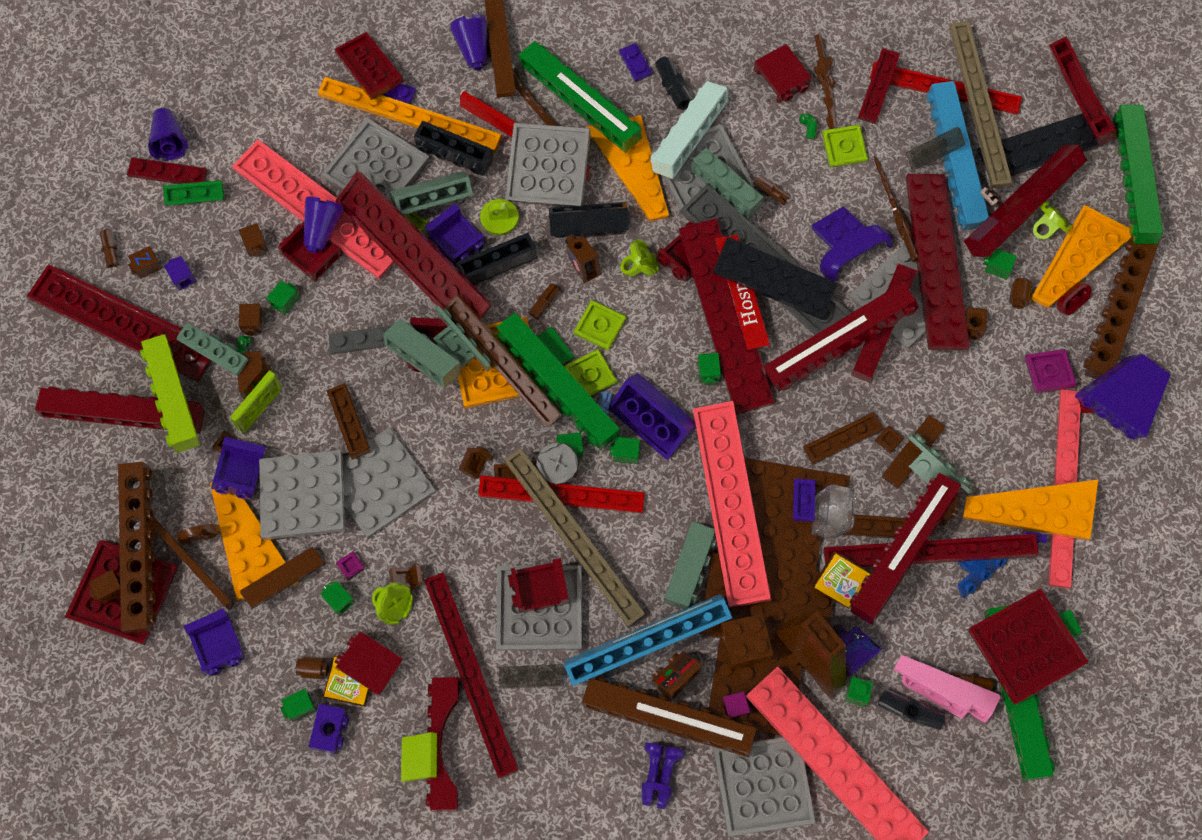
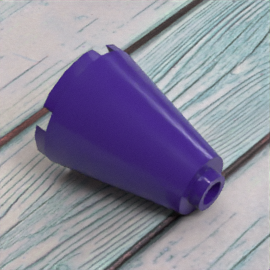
(471, 39)
(166, 136)
(319, 222)

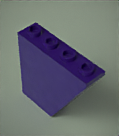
(1127, 395)

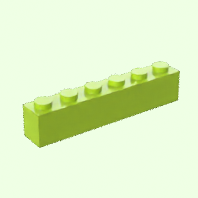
(170, 394)

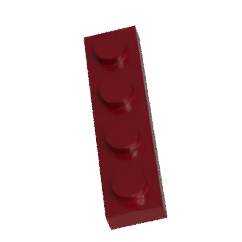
(878, 86)
(165, 171)

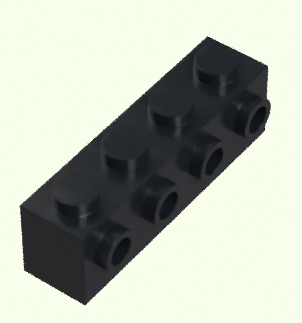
(453, 148)
(588, 219)
(498, 259)

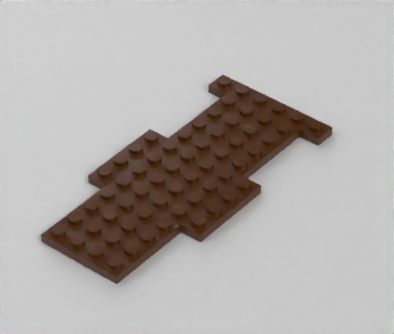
(790, 567)

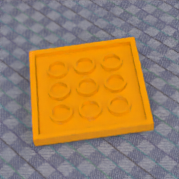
(485, 387)

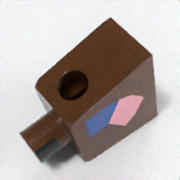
(581, 252)

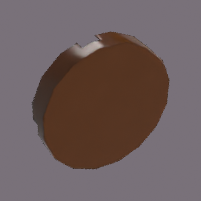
(200, 533)

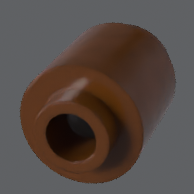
(1020, 293)
(312, 667)

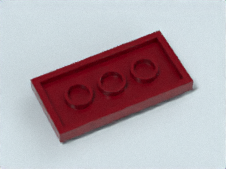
(368, 65)

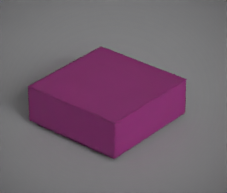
(350, 565)
(736, 705)

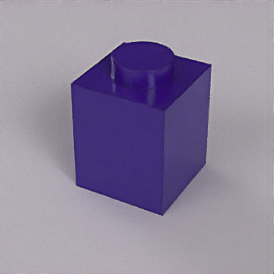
(180, 273)

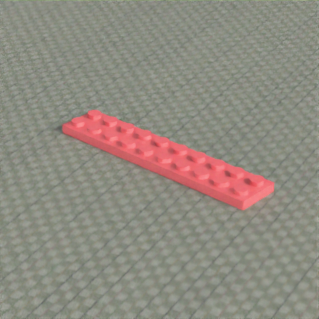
(291, 187)
(731, 505)
(834, 760)

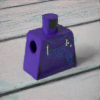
(859, 647)

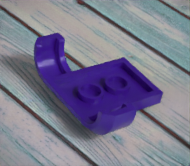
(846, 239)

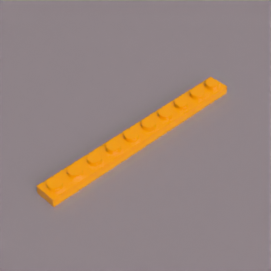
(404, 112)

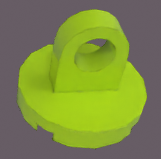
(499, 217)
(1053, 220)
(642, 260)
(392, 602)

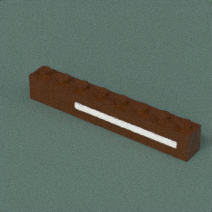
(669, 717)

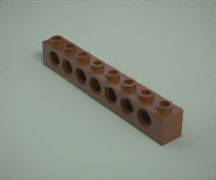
(1128, 301)
(129, 579)

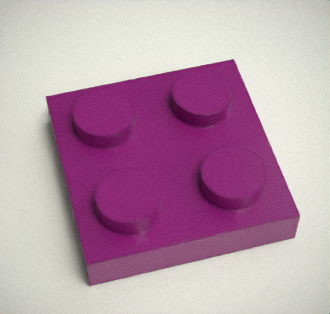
(1050, 371)

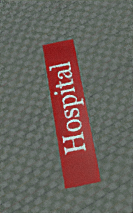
(747, 309)

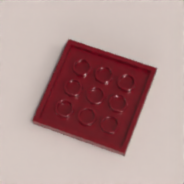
(108, 616)
(1027, 646)

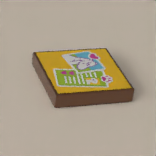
(840, 579)
(344, 689)

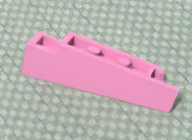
(947, 690)

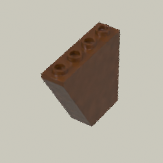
(817, 650)

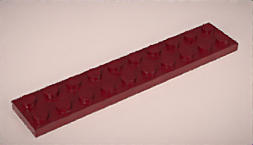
(408, 246)
(937, 262)
(112, 317)
(739, 366)

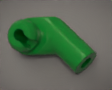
(811, 125)
(242, 343)

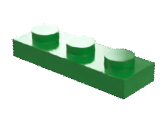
(193, 192)

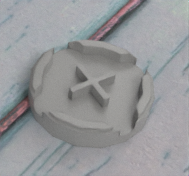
(557, 463)

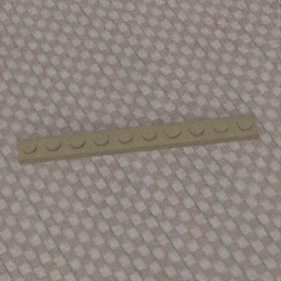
(980, 105)
(574, 537)

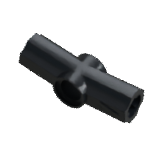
(673, 83)
(924, 716)

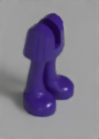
(671, 756)

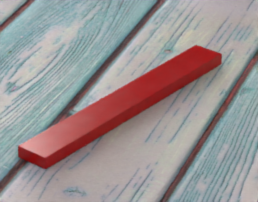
(922, 82)
(491, 116)
(568, 494)

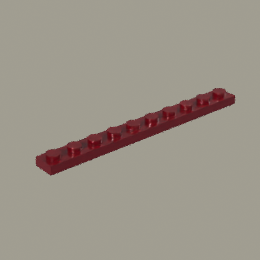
(947, 550)
(471, 676)

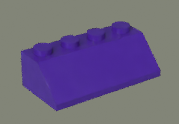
(652, 416)

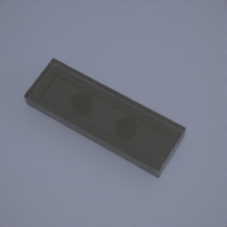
(935, 148)
(531, 676)

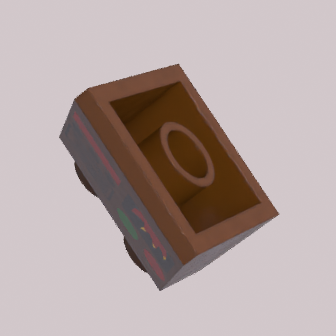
(252, 372)
(676, 675)

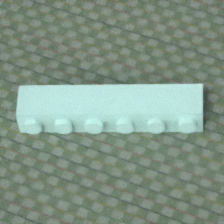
(689, 129)

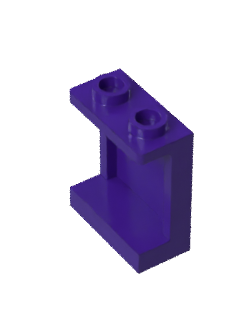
(455, 235)
(238, 468)
(215, 642)

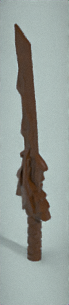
(826, 80)
(526, 94)
(901, 223)

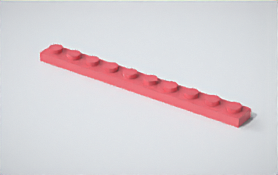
(1065, 472)

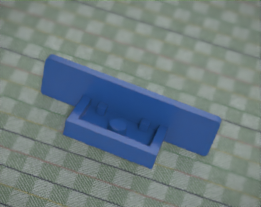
(978, 573)

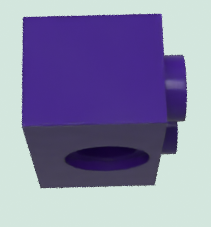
(326, 716)

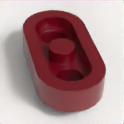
(1074, 298)

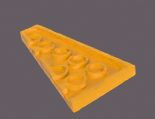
(635, 171)
(1082, 251)
(1049, 509)
(245, 550)

